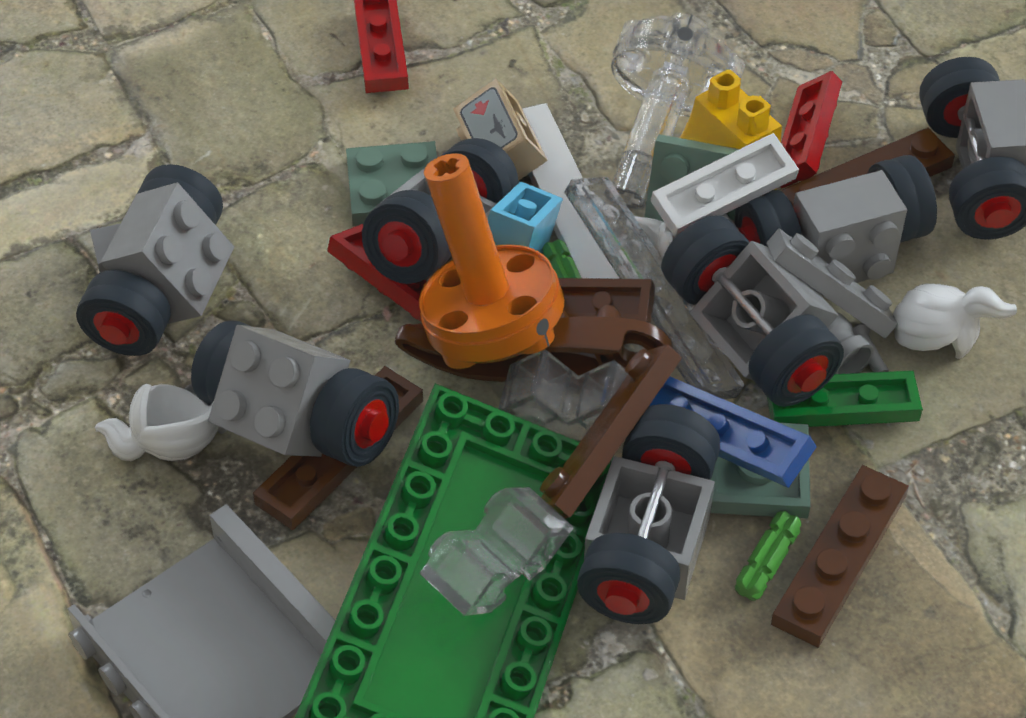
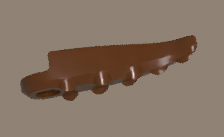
(578, 344)

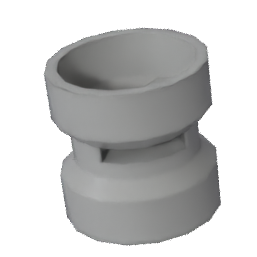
(856, 348)

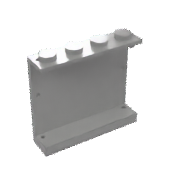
(211, 634)

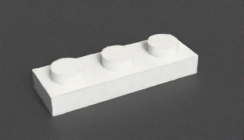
(725, 184)

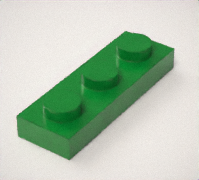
(857, 400)

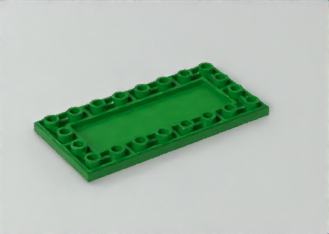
(398, 639)

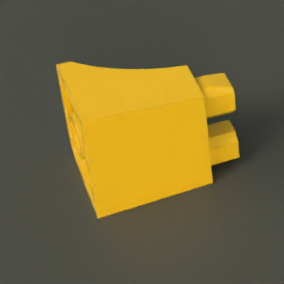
(729, 115)

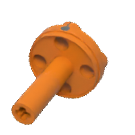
(489, 296)

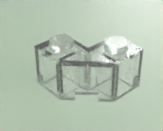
(557, 398)
(511, 541)

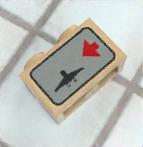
(499, 118)

